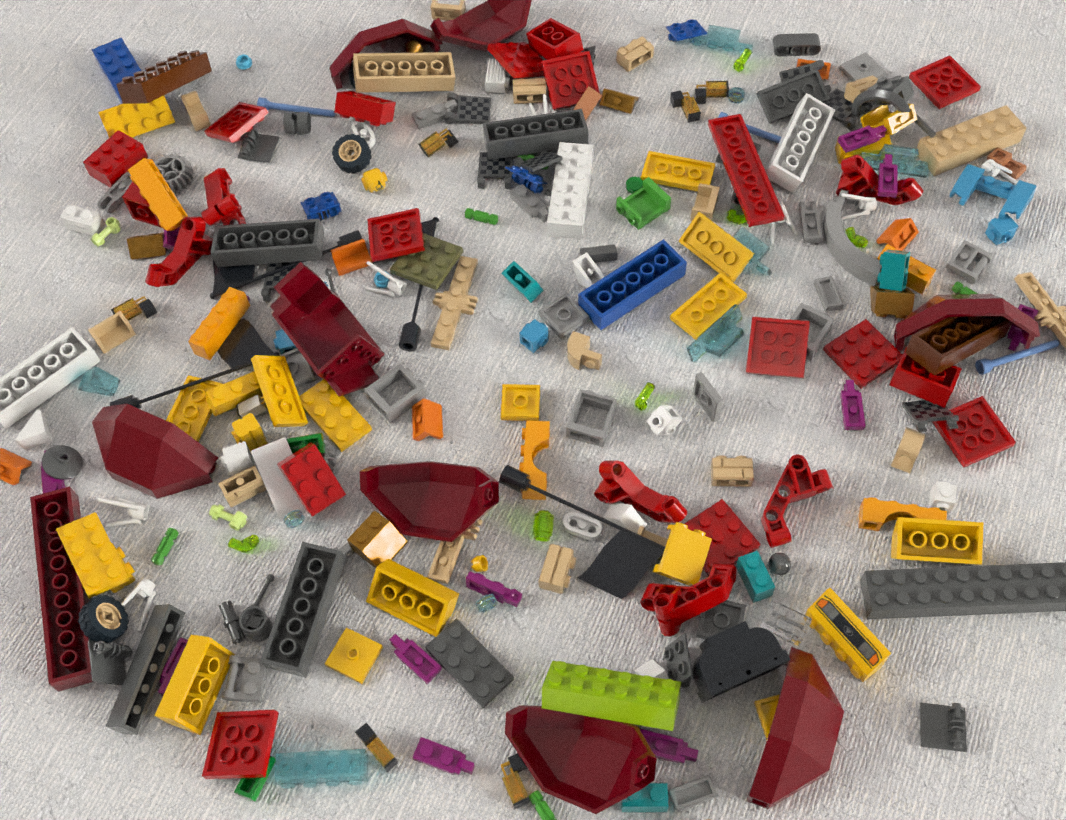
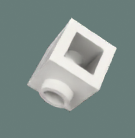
(943, 496)

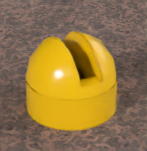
(479, 563)

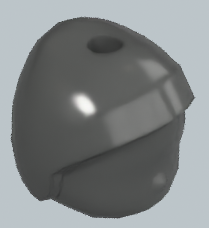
(779, 563)

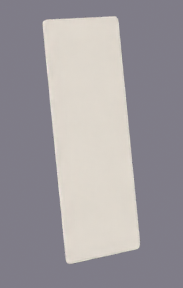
(278, 488)

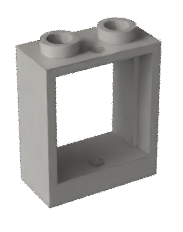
(818, 318)
(393, 412)
(586, 433)

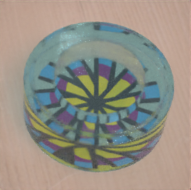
(736, 95)
(294, 518)
(486, 603)

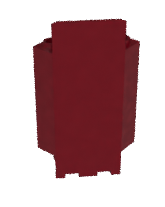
(325, 331)

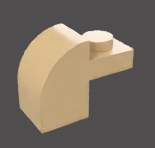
(579, 353)
(908, 450)

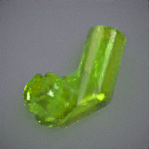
(739, 63)
(734, 218)
(857, 240)
(640, 401)
(245, 545)

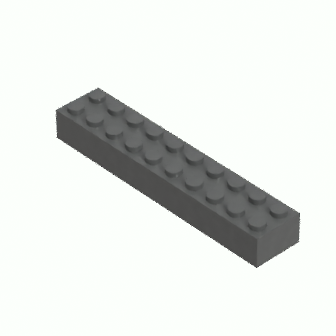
(964, 590)

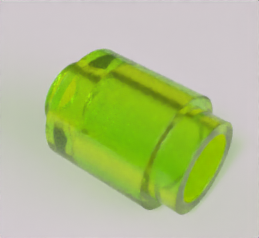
(543, 525)

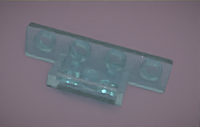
(722, 38)
(901, 156)
(756, 246)
(718, 336)

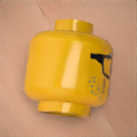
(374, 180)

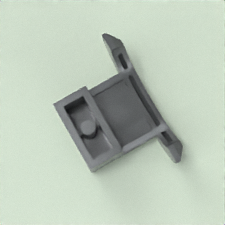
(886, 92)

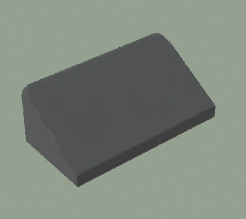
(601, 253)

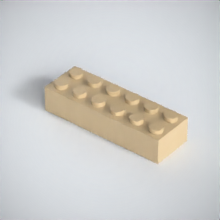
(403, 72)
(970, 140)

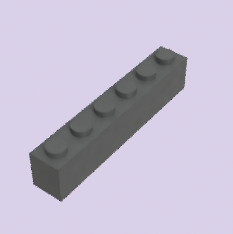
(145, 669)

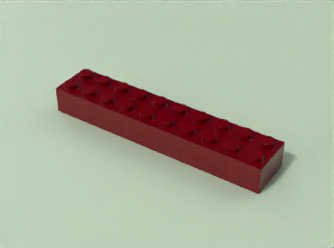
(60, 591)

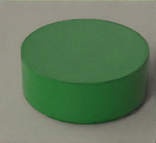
(634, 184)

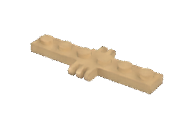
(454, 303)
(1048, 312)
(447, 555)

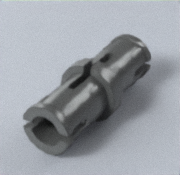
(231, 622)

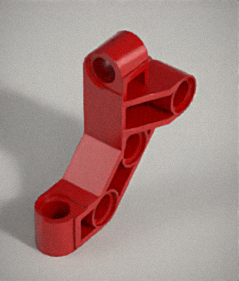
(862, 180)
(221, 203)
(188, 249)
(622, 485)
(799, 485)
(680, 603)

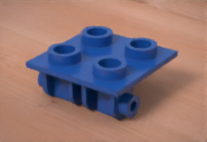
(685, 30)
(531, 181)
(324, 202)

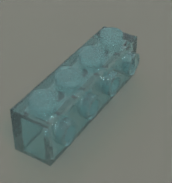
(321, 768)

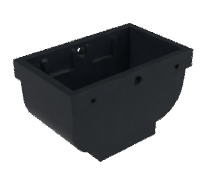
(735, 659)

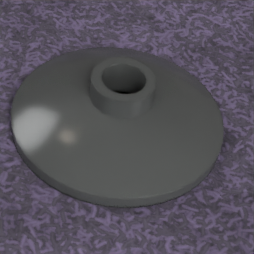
(60, 468)

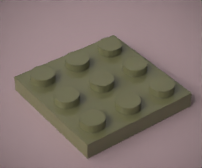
(428, 266)

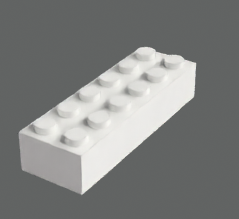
(799, 143)
(570, 191)
(44, 375)

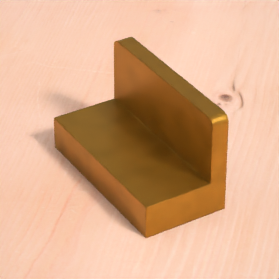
(618, 100)
(146, 246)

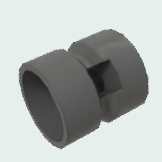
(294, 122)
(255, 623)

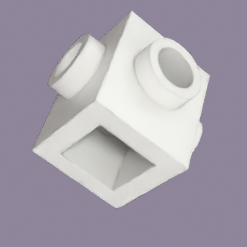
(664, 420)

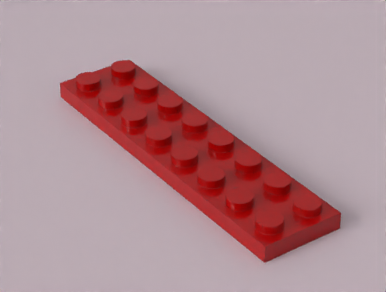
(745, 170)

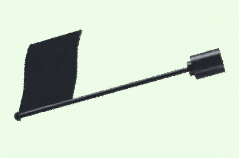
(244, 274)
(411, 331)
(235, 351)
(620, 561)

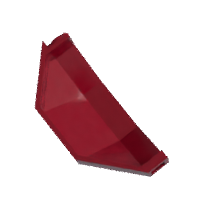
(485, 24)
(398, 28)
(964, 305)
(150, 452)
(430, 497)
(800, 733)
(581, 756)

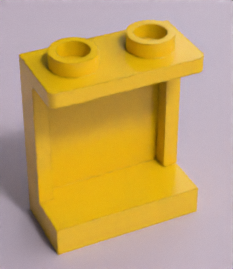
(891, 120)
(684, 554)

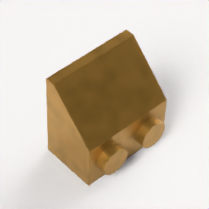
(891, 302)
(376, 540)

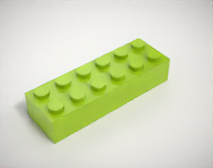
(611, 695)

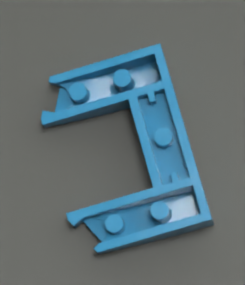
(1017, 195)

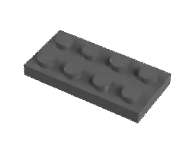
(781, 99)
(469, 663)

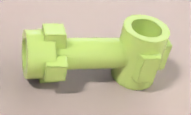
(112, 227)
(236, 521)

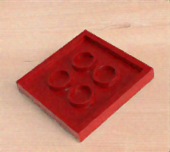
(517, 59)
(569, 78)
(944, 82)
(236, 122)
(395, 234)
(778, 347)
(863, 353)
(978, 432)
(728, 535)
(240, 744)

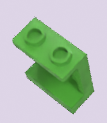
(644, 204)

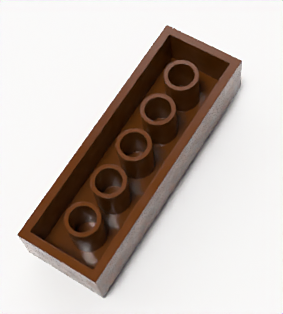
(163, 77)
(955, 340)

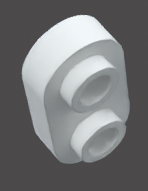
(364, 131)
(583, 525)

